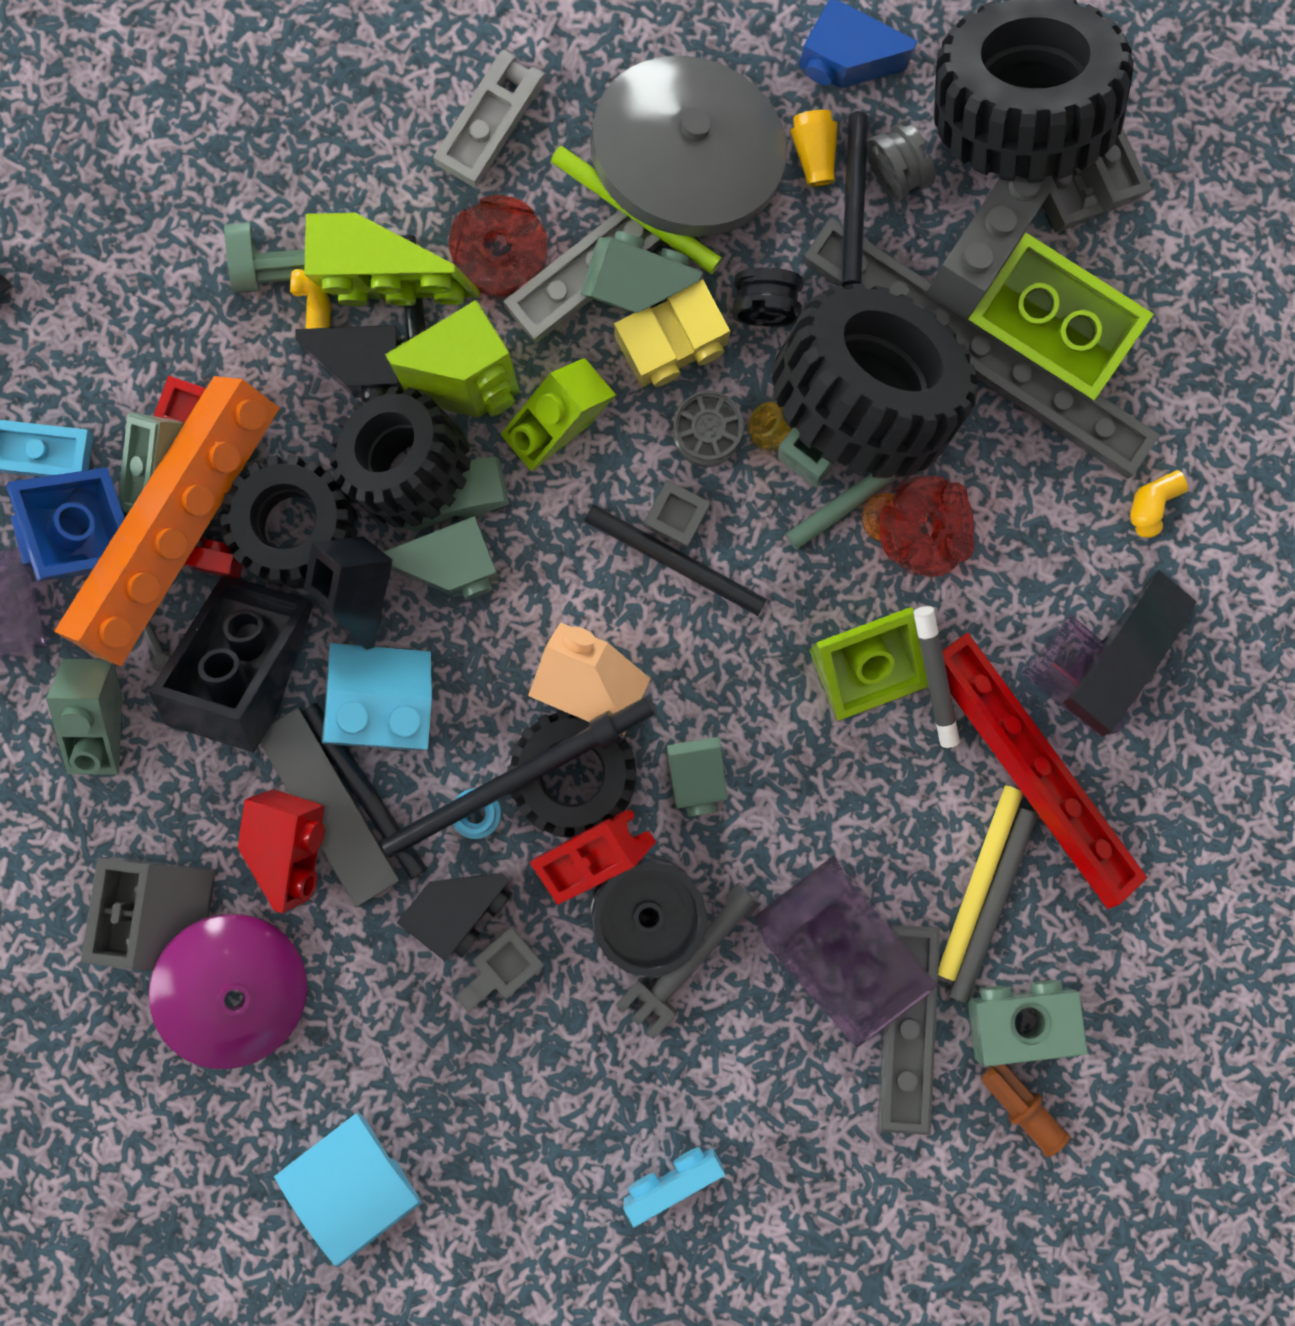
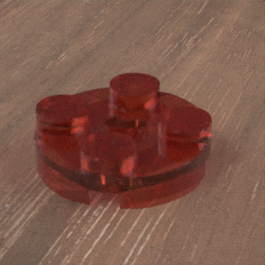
(482, 224)
(952, 528)

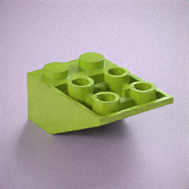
(366, 261)

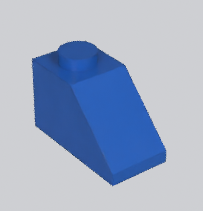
(853, 48)

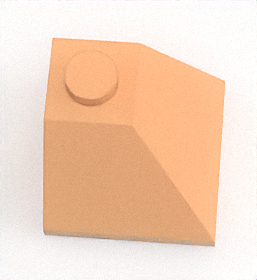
(586, 675)

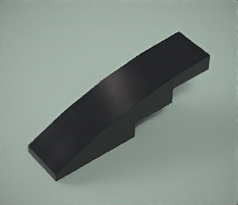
(1130, 654)

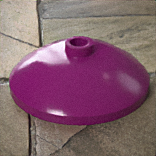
(207, 964)

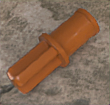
(1025, 1109)

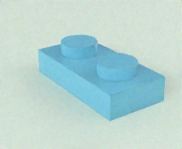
(43, 449)
(653, 1194)

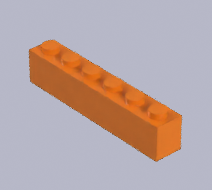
(167, 519)

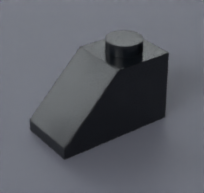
(354, 356)

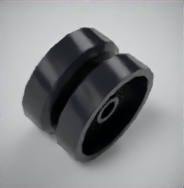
(668, 937)

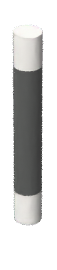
(936, 676)

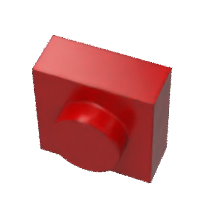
(178, 399)
(215, 559)

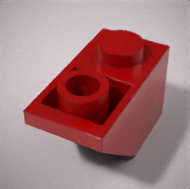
(281, 846)

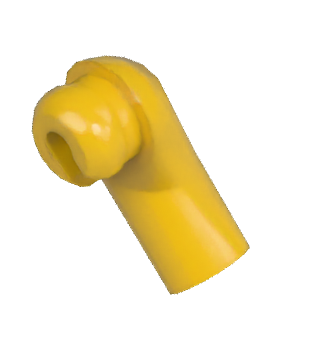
(318, 302)
(1150, 503)

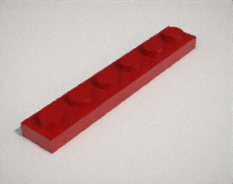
(1040, 773)

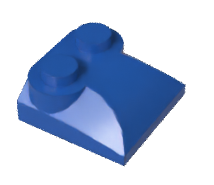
(66, 520)

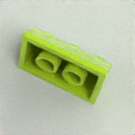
(1060, 316)
(459, 365)

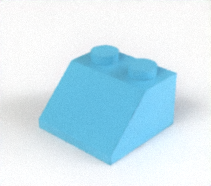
(377, 697)

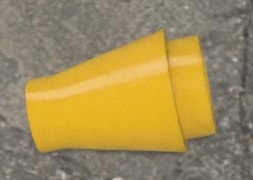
(815, 144)

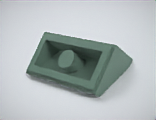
(144, 447)

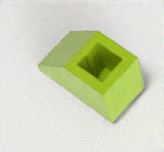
(557, 412)

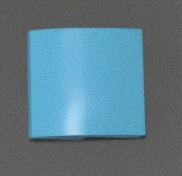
(347, 1190)

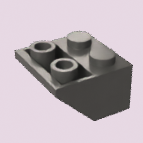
(141, 909)

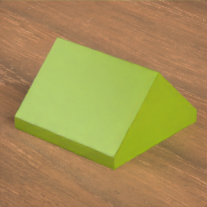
(871, 664)

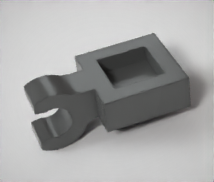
(503, 966)

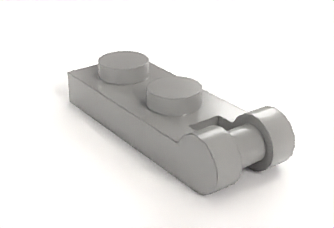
(488, 119)

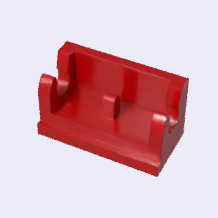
(591, 857)

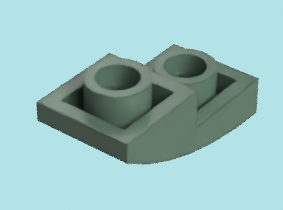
(481, 494)

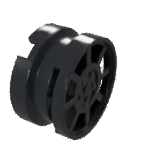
(767, 297)

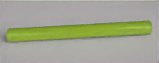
(588, 177)

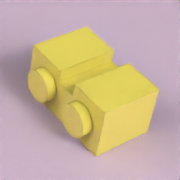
(673, 335)

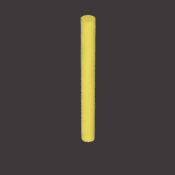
(980, 883)

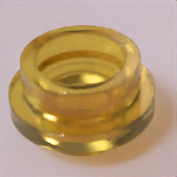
(768, 426)

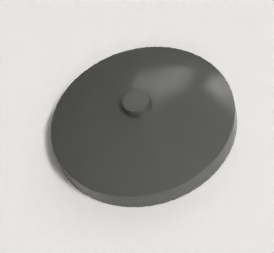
(688, 146)

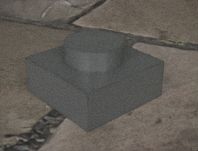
(676, 514)

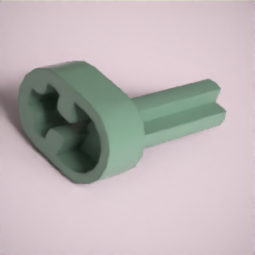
(250, 268)

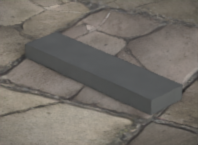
(348, 836)
(910, 1048)

